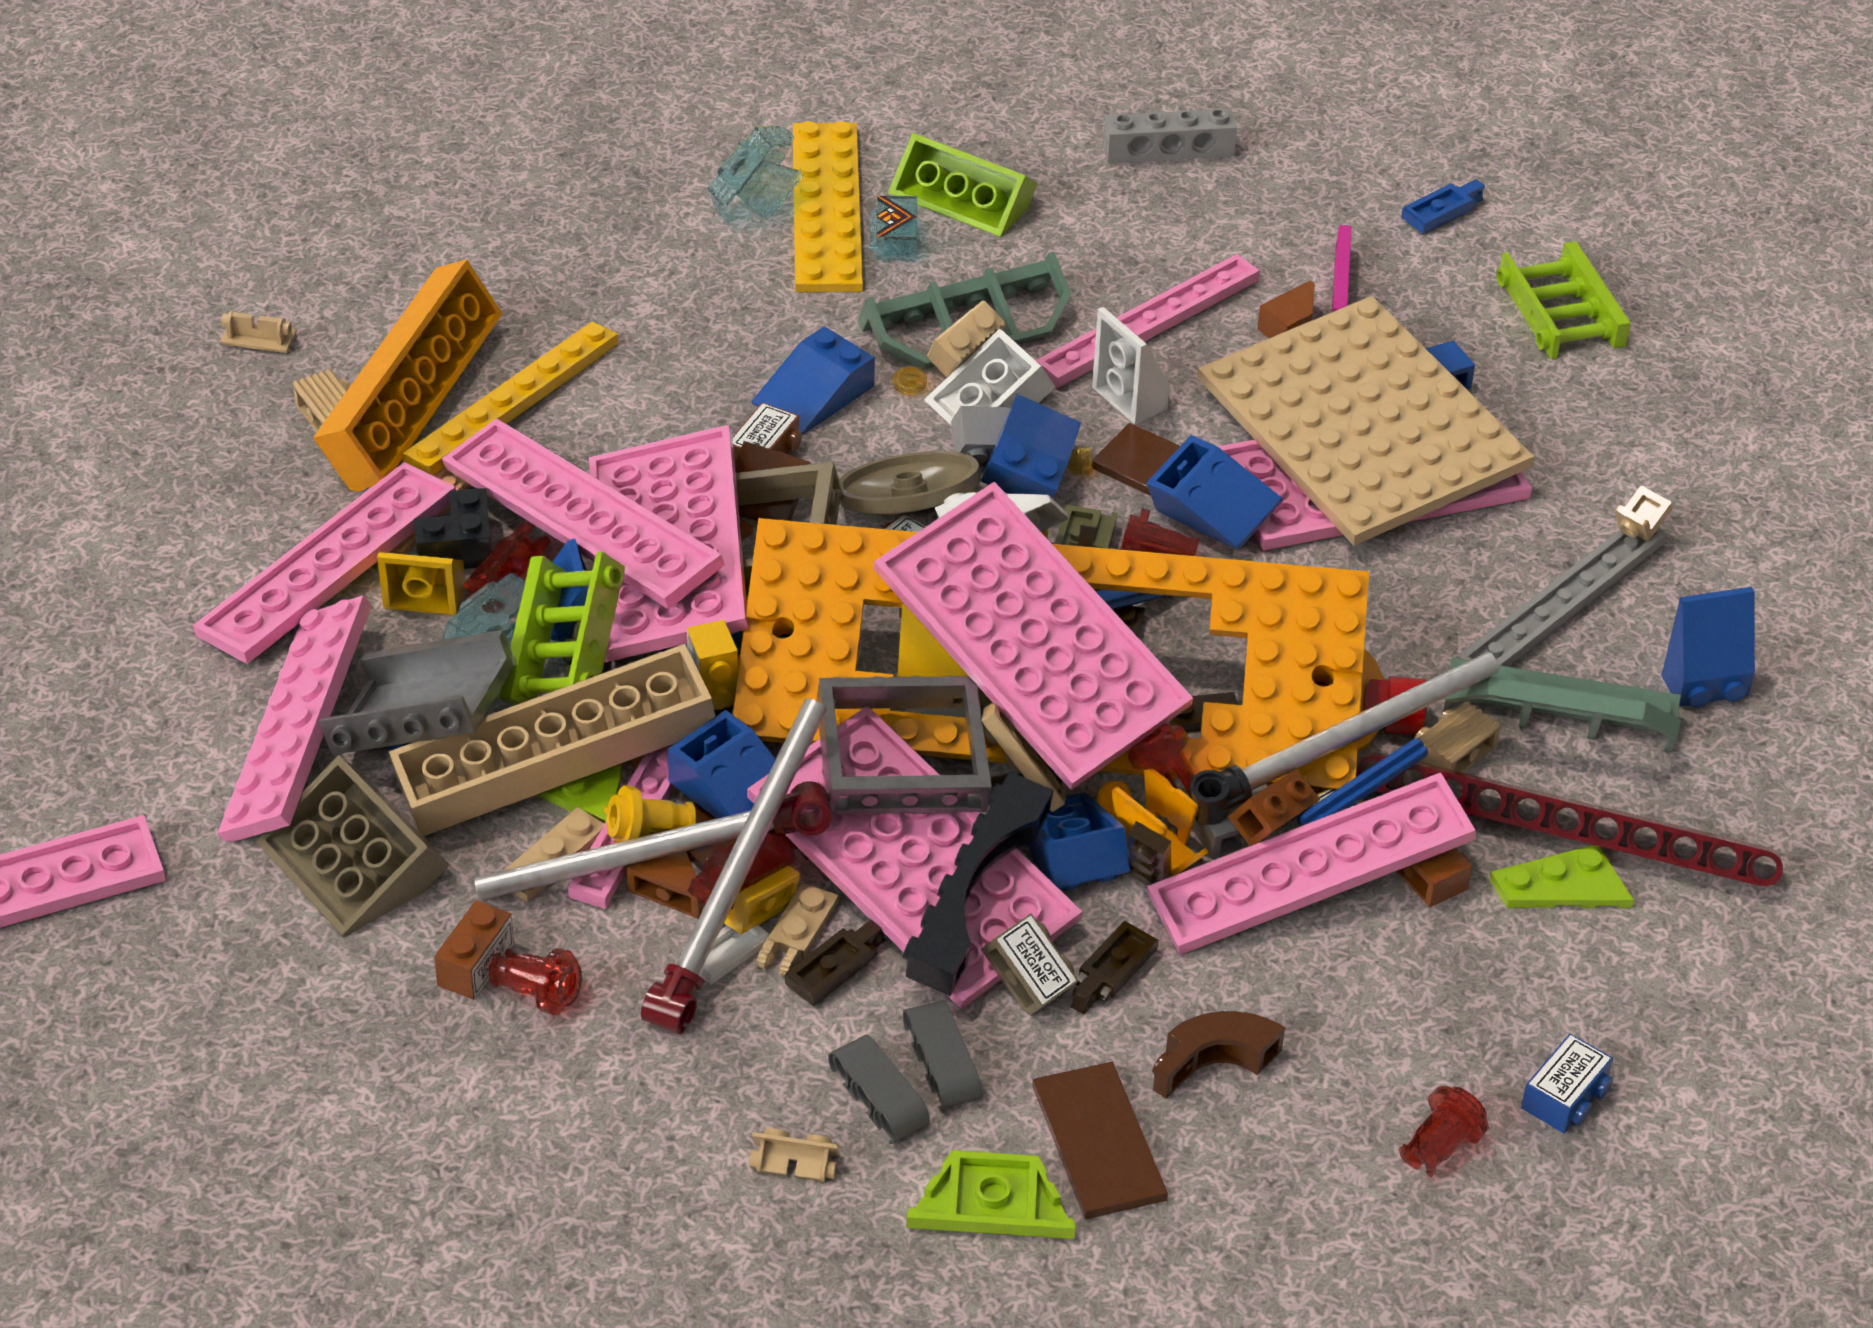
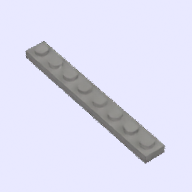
(1564, 597)

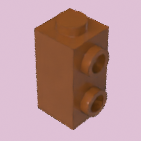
(1273, 807)

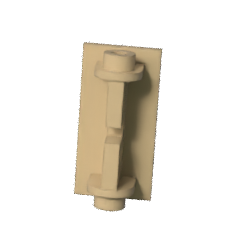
(268, 335)
(779, 1149)

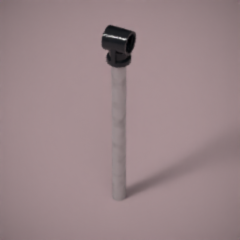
(1236, 784)

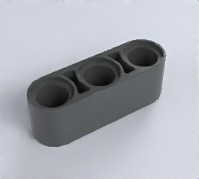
(943, 1053)
(880, 1087)

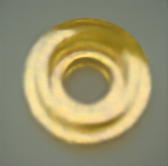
(909, 380)

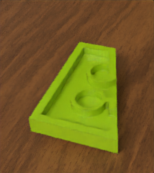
(1562, 879)

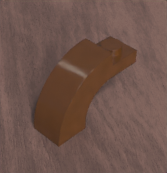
(1216, 1038)

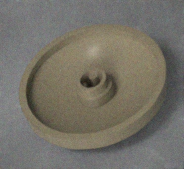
(908, 482)

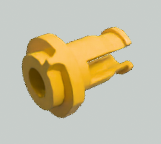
(635, 817)

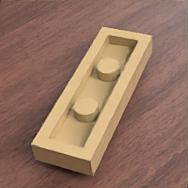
(1020, 754)
(569, 836)

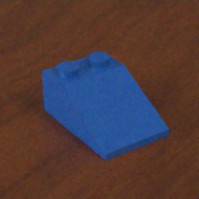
(819, 378)
(1031, 449)
(1712, 647)
(1080, 844)

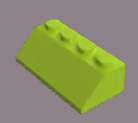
(962, 185)

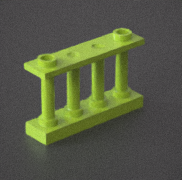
(1583, 283)
(539, 613)

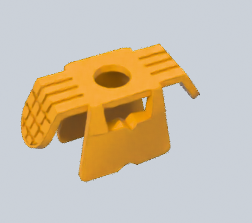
(1162, 800)

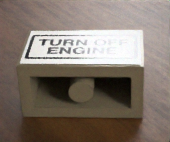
(1030, 964)

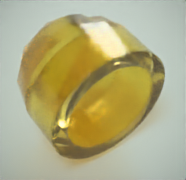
(1081, 461)

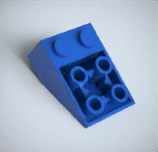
(1212, 493)
(719, 765)

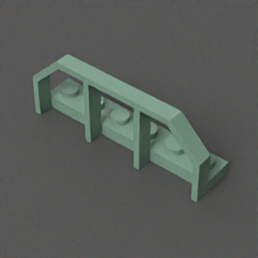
(970, 292)
(1575, 699)

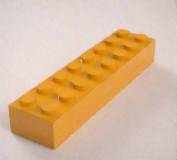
(408, 376)

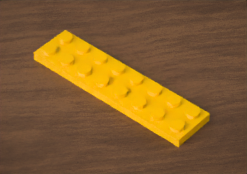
(827, 208)

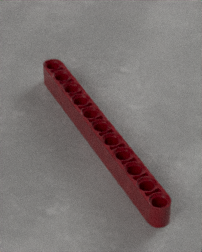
(1588, 816)

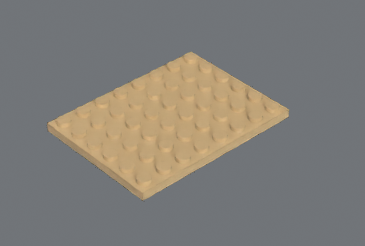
(1364, 419)

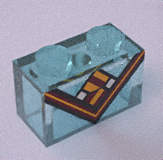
(894, 228)

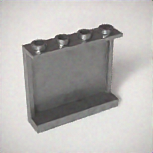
(422, 692)

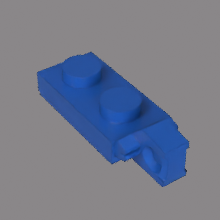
(1443, 205)

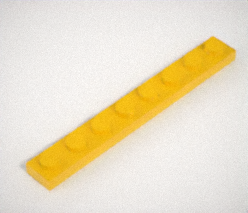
(514, 395)

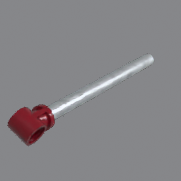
(788, 819)
(673, 1001)

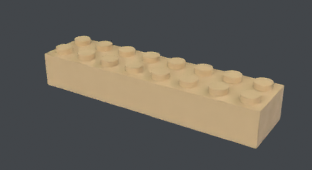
(553, 740)

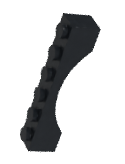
(1012, 821)

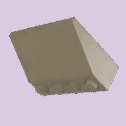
(352, 850)

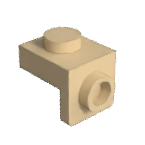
(1642, 514)

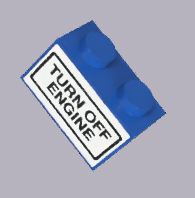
(1568, 1083)

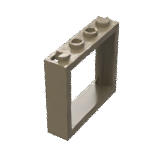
(792, 483)

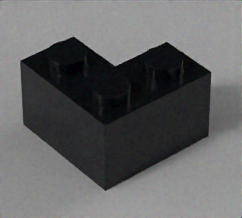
(460, 535)

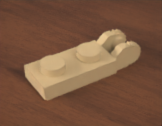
(798, 927)

